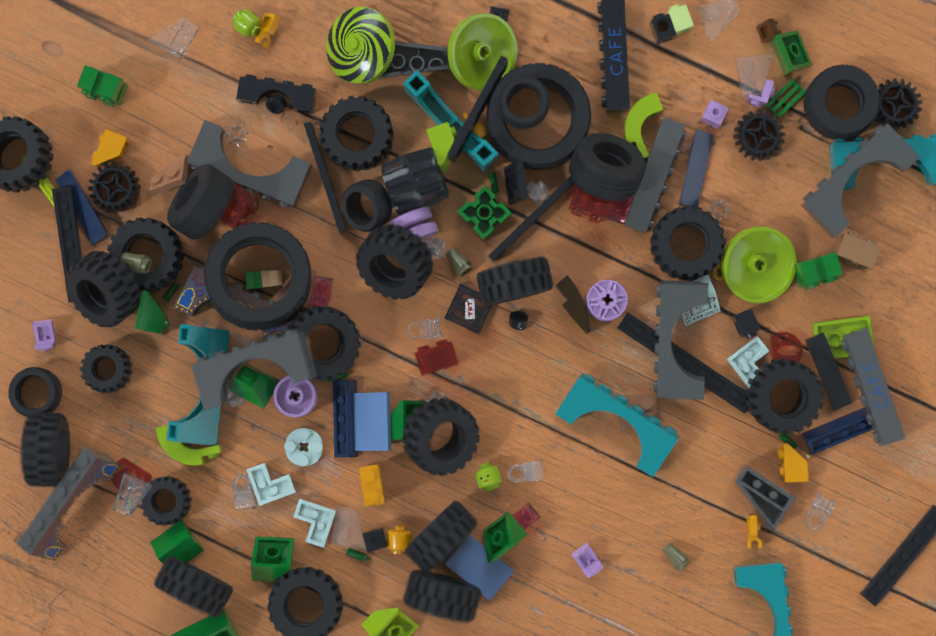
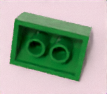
(210, 626)

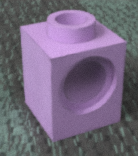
(714, 114)

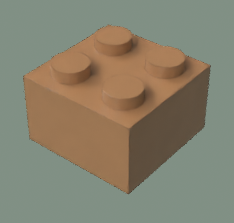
(856, 252)

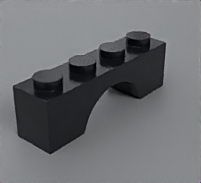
(253, 90)

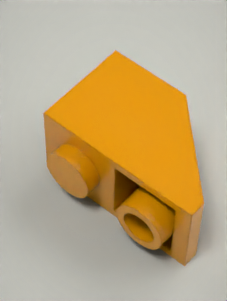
(110, 148)
(793, 466)

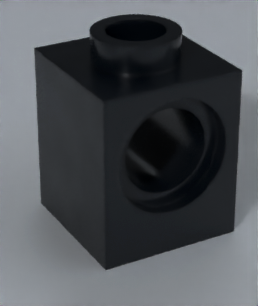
(662, 37)
(746, 324)
(374, 540)

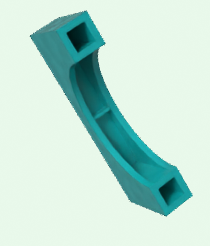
(427, 99)
(922, 146)
(590, 396)
(199, 425)
(769, 582)

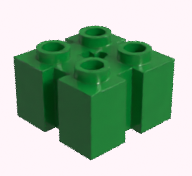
(102, 85)
(484, 201)
(819, 269)

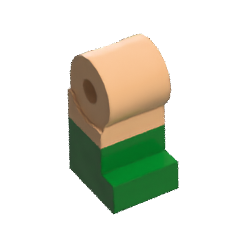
(264, 279)

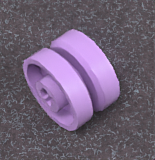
(414, 221)
(288, 405)

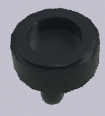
(275, 104)
(518, 320)

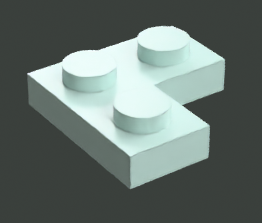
(743, 359)
(267, 489)
(320, 519)

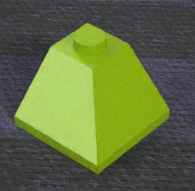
(442, 139)
(389, 623)

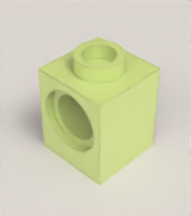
(680, 18)

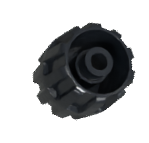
(414, 181)

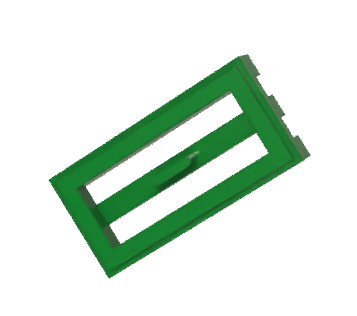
(797, 87)

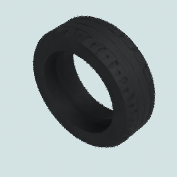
(579, 127)
(251, 235)

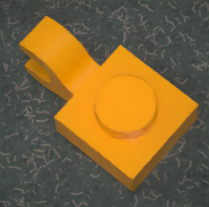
(268, 25)
(480, 129)
(753, 526)

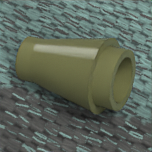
(137, 262)
(459, 263)
(676, 557)

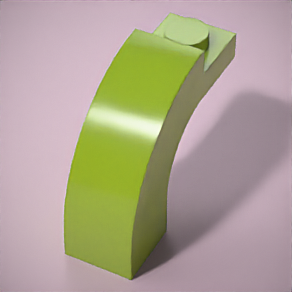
(642, 110)
(182, 453)

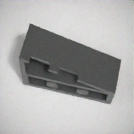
(765, 497)

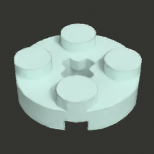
(315, 447)

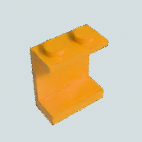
(372, 485)

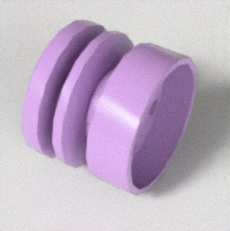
(597, 307)

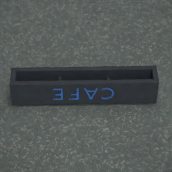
(614, 56)

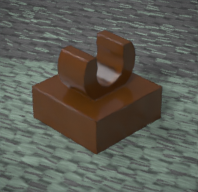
(767, 30)

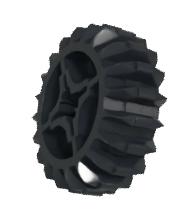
(911, 106)
(767, 137)
(116, 179)

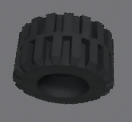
(90, 363)
(182, 501)

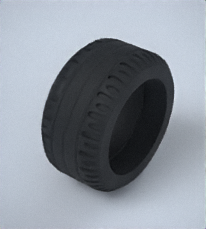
(528, 82)
(354, 212)
(17, 382)

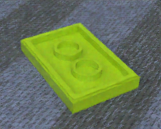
(837, 328)

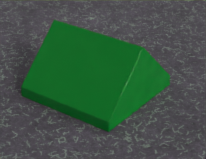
(790, 52)
(502, 536)
(176, 542)

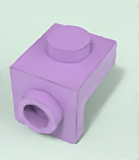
(767, 92)
(44, 334)
(587, 560)

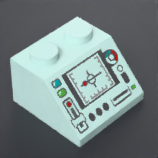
(702, 311)

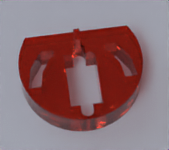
(792, 340)
(117, 478)

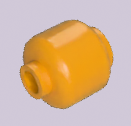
(398, 539)

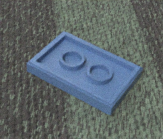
(372, 421)
(471, 565)

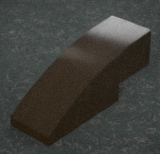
(574, 305)

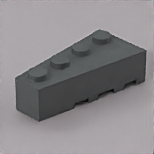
(419, 57)

